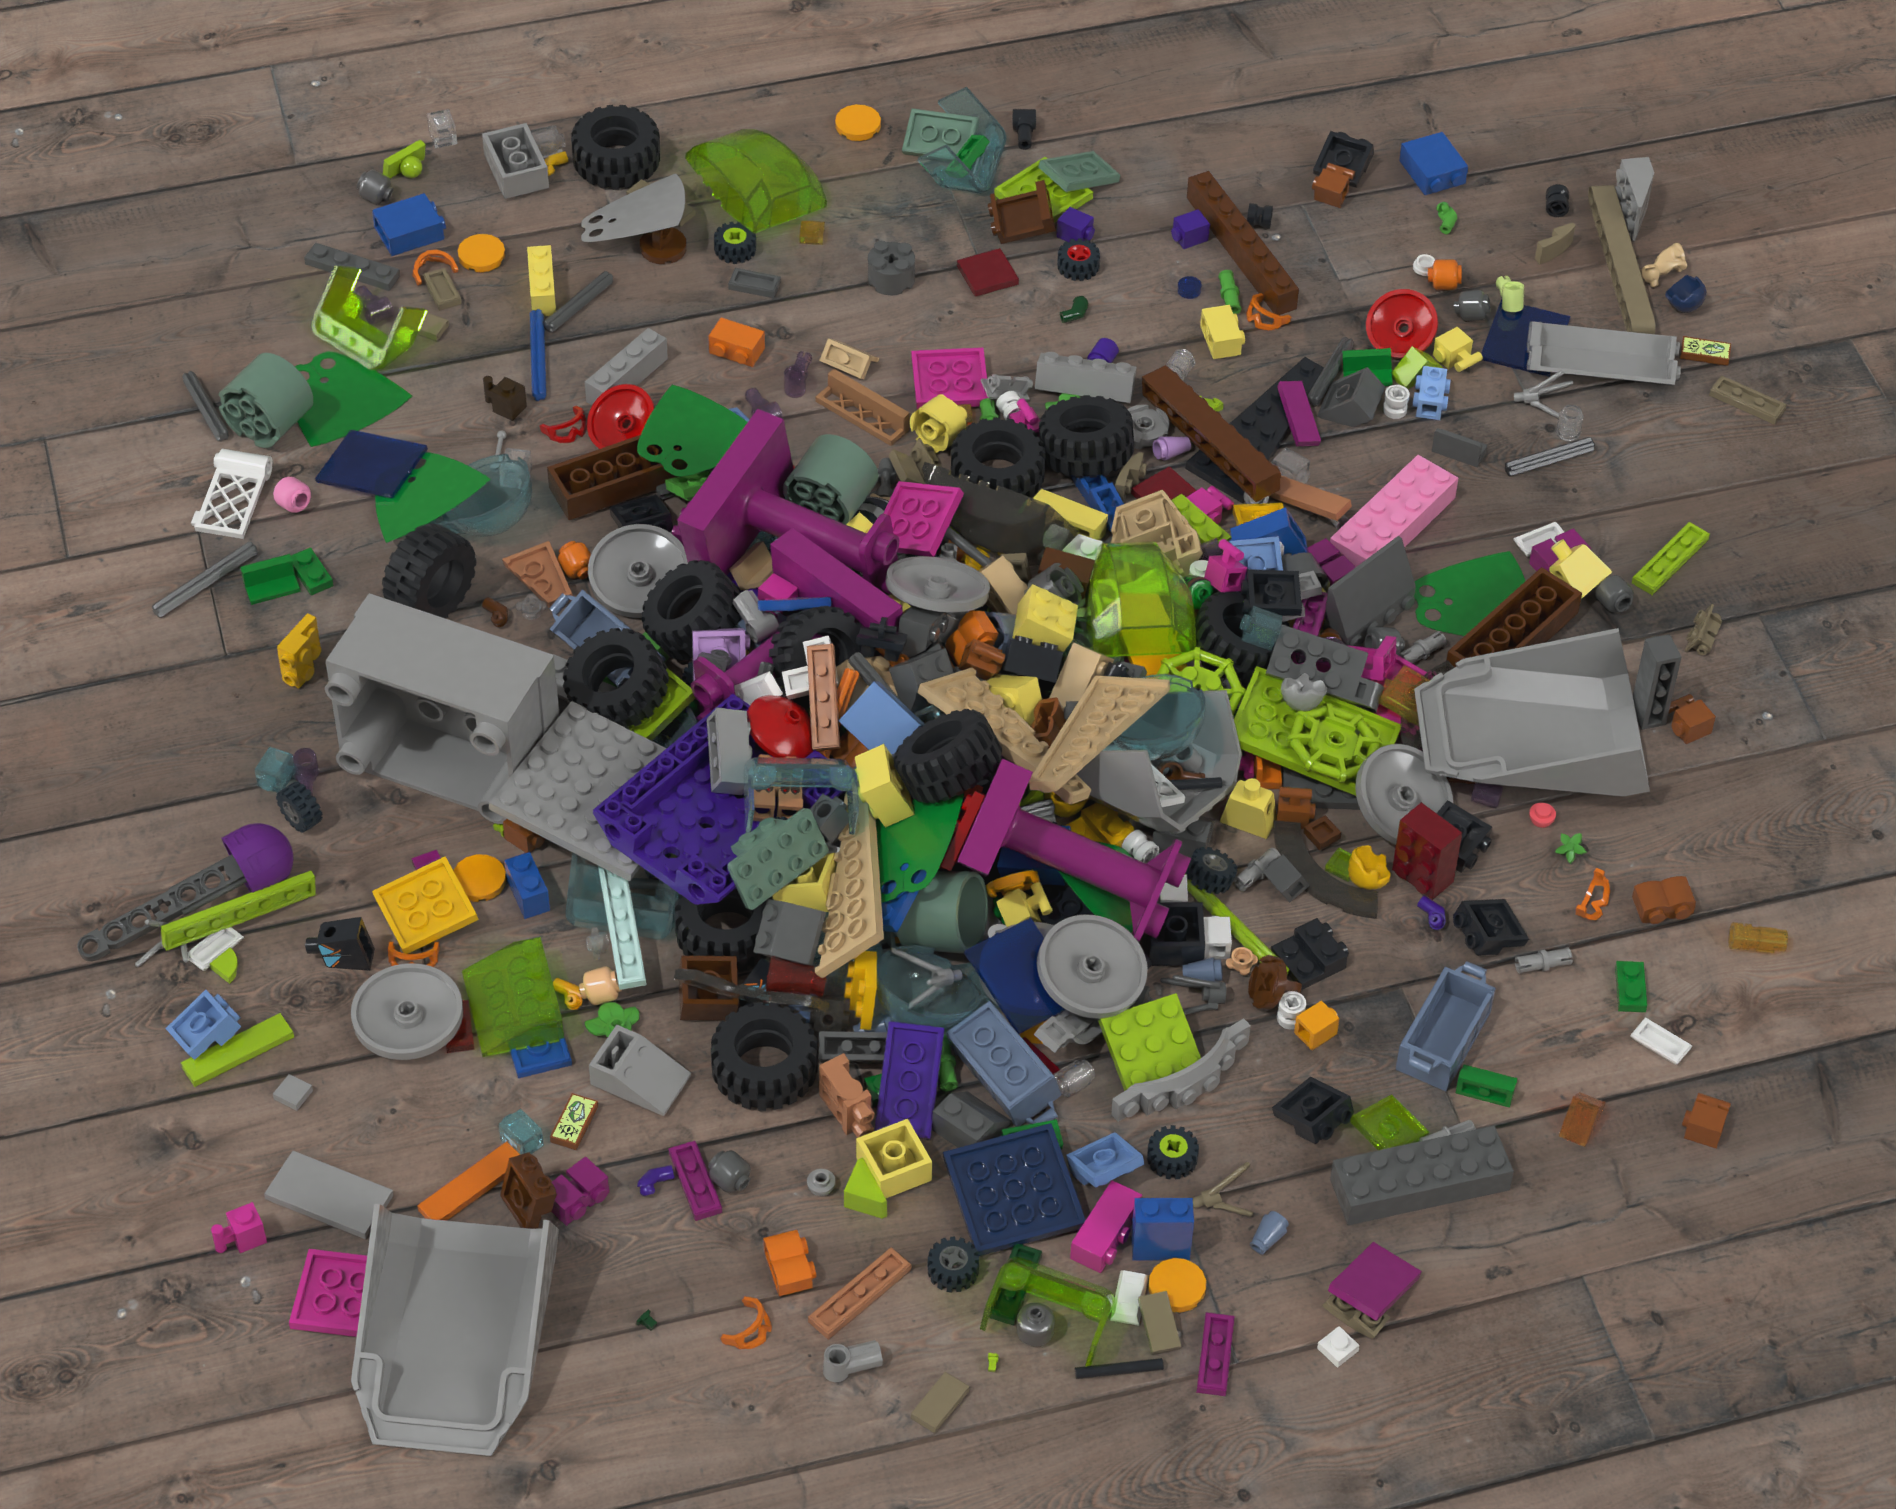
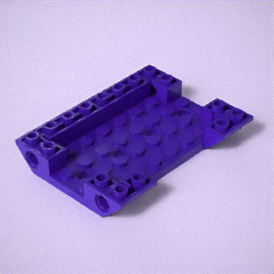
(667, 803)

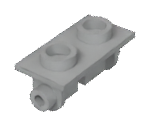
(998, 385)

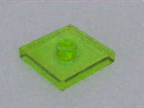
(1388, 1124)

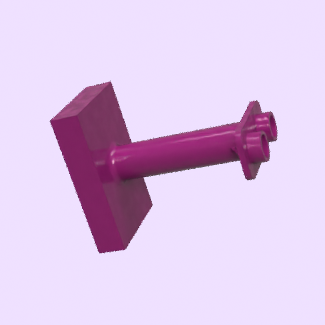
(748, 497)
(815, 575)
(1007, 825)

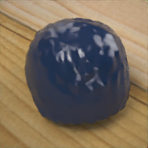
(1687, 294)

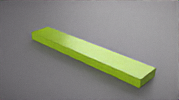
(238, 910)

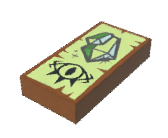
(1705, 350)
(574, 1121)

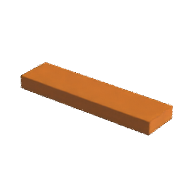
(468, 1185)

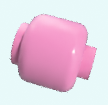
(292, 494)

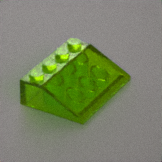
(513, 999)

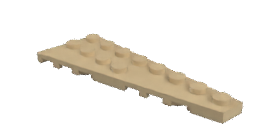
(1096, 721)
(1016, 737)
(853, 896)

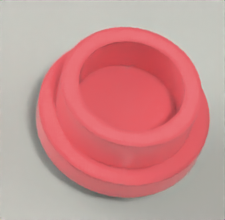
(1542, 815)

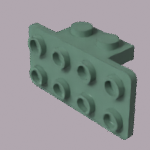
(775, 855)

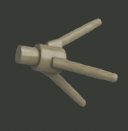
(1212, 1197)

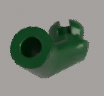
(1077, 311)

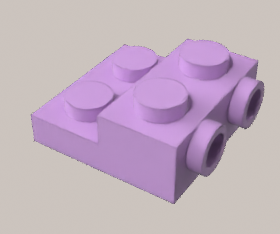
(730, 640)

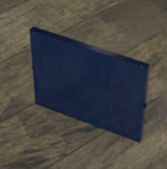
(1509, 336)
(371, 463)
(1011, 975)

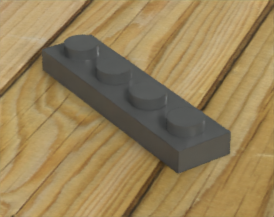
(371, 272)

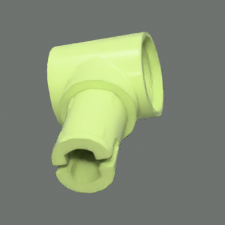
(1511, 293)

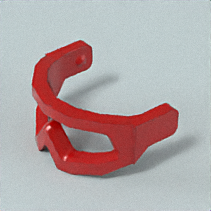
(550, 431)

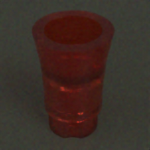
(793, 978)

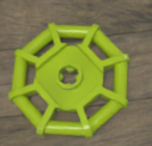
(1204, 678)
(1337, 725)

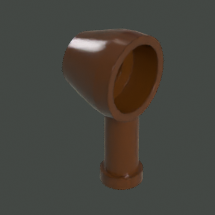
(1176, 772)

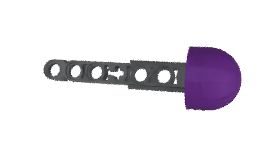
(256, 858)

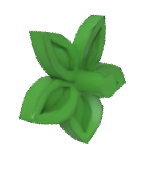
(1571, 846)

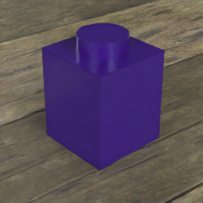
(1075, 225)
(1190, 229)

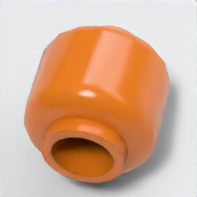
(1445, 274)
(574, 560)

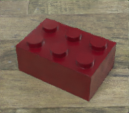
(1426, 851)

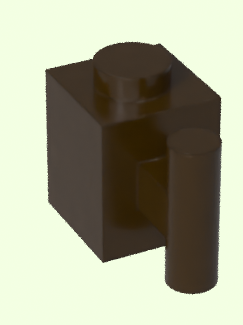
(507, 397)

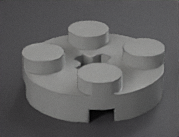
(1156, 420)

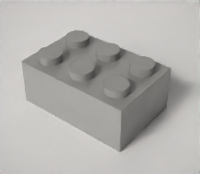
(515, 160)

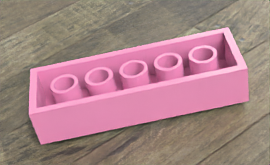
(1397, 510)

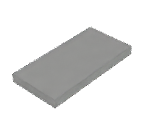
(327, 1194)

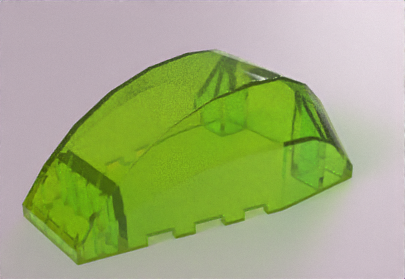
(757, 178)
(1138, 603)

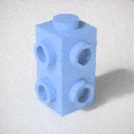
(1431, 398)

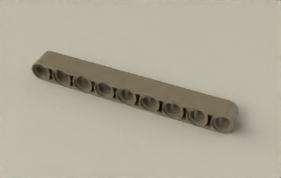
(1621, 259)

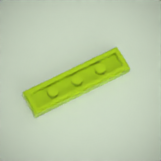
(1670, 558)
(237, 1050)

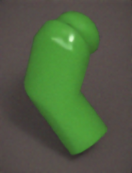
(1448, 217)

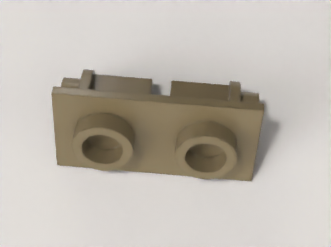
(923, 453)
(1705, 623)

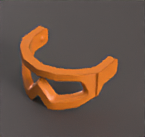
(427, 256)
(1278, 320)
(1598, 880)
(432, 954)
(738, 1339)

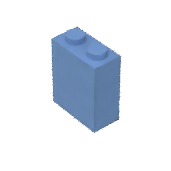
(880, 719)

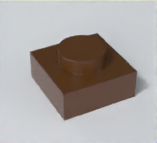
(1322, 832)

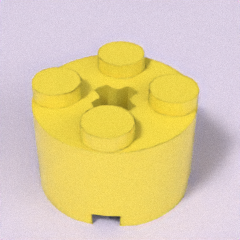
(938, 422)

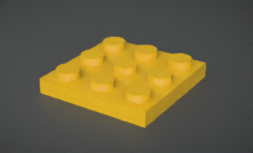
(425, 905)

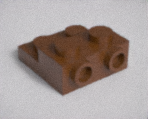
(527, 1190)

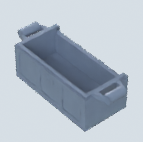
(584, 619)
(1446, 1026)
(1005, 1065)

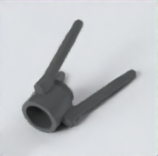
(1212, 992)

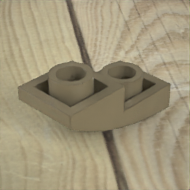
(1554, 246)
(1130, 475)
(1353, 1317)

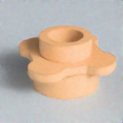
(1242, 954)

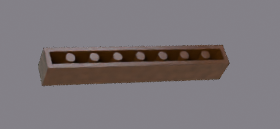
(1243, 243)
(1211, 433)

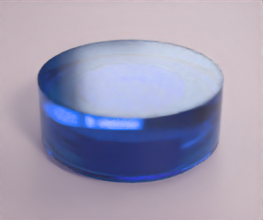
(1189, 287)

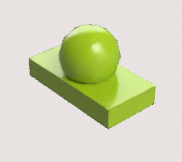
(406, 161)

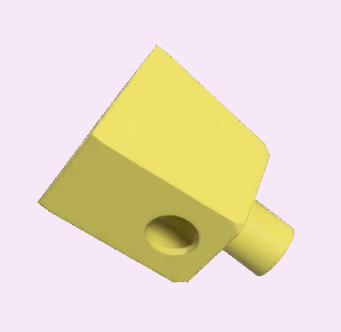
(1578, 567)
(1250, 808)

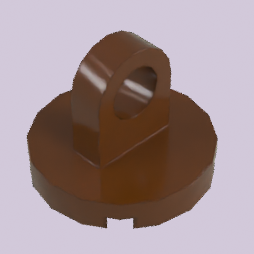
(663, 245)
(1270, 983)

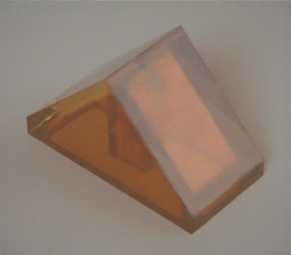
(1581, 1118)

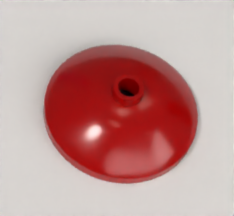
(1398, 310)
(616, 410)
(780, 727)

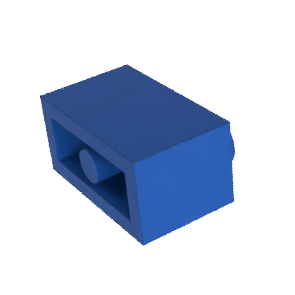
(527, 885)

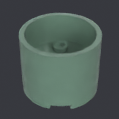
(265, 399)
(832, 478)
(947, 913)

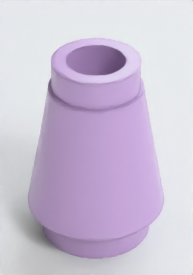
(1169, 447)

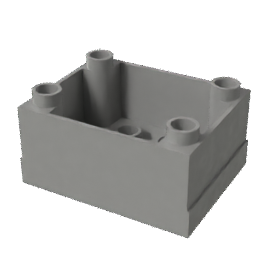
(437, 702)

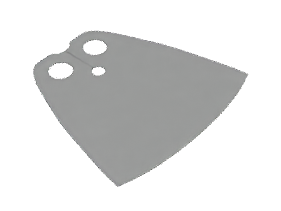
(640, 212)

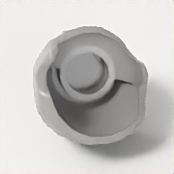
(1303, 693)

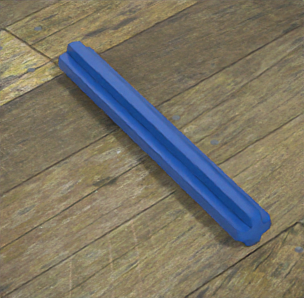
(537, 345)

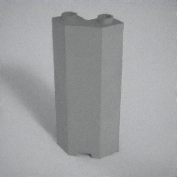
(1603, 353)

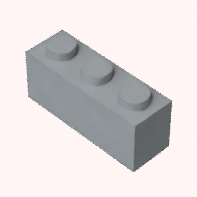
(728, 749)

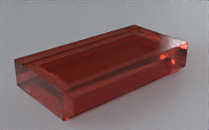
(463, 1038)

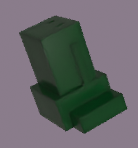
(646, 1320)

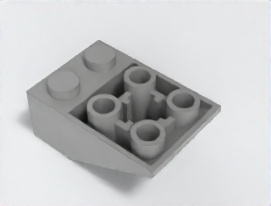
(1634, 191)
(637, 1071)

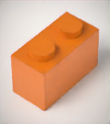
(736, 342)

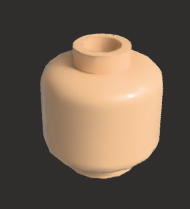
(600, 986)

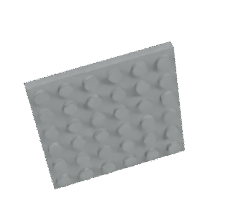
(568, 776)

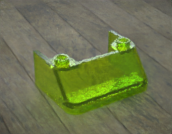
(340, 325)
(1090, 1299)

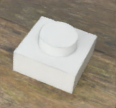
(1338, 1346)

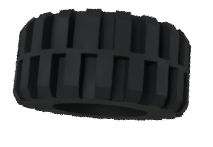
(615, 127)
(1087, 436)
(1005, 442)
(430, 570)
(687, 601)
(801, 627)
(1221, 635)
(606, 654)
(947, 756)
(700, 939)
(758, 1028)

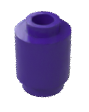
(1104, 349)

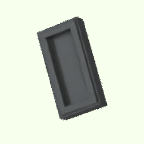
(754, 282)

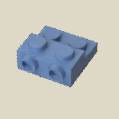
(1260, 553)
(204, 1023)
(1104, 1160)

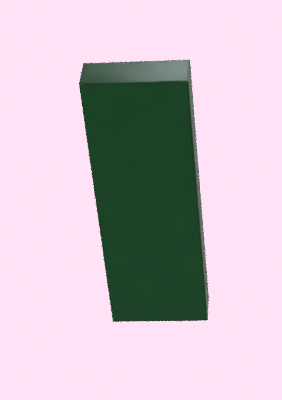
(1009, 1301)

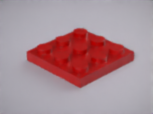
(962, 829)

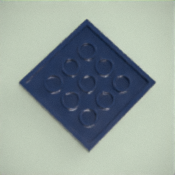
(1014, 1189)

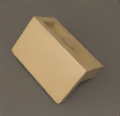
(847, 358)
(753, 567)

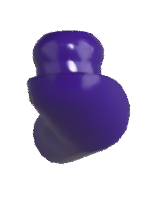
(1435, 912)
(653, 1176)

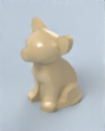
(1669, 259)

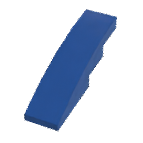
(1099, 495)

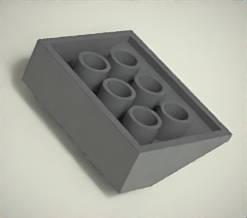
(1371, 594)

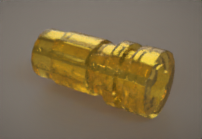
(1760, 938)

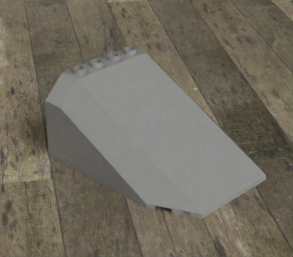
(1537, 718)
(1127, 783)
(449, 1330)

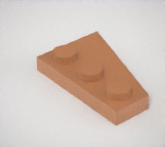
(539, 572)

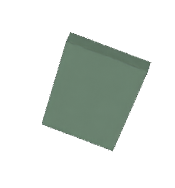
(935, 129)
(1079, 171)

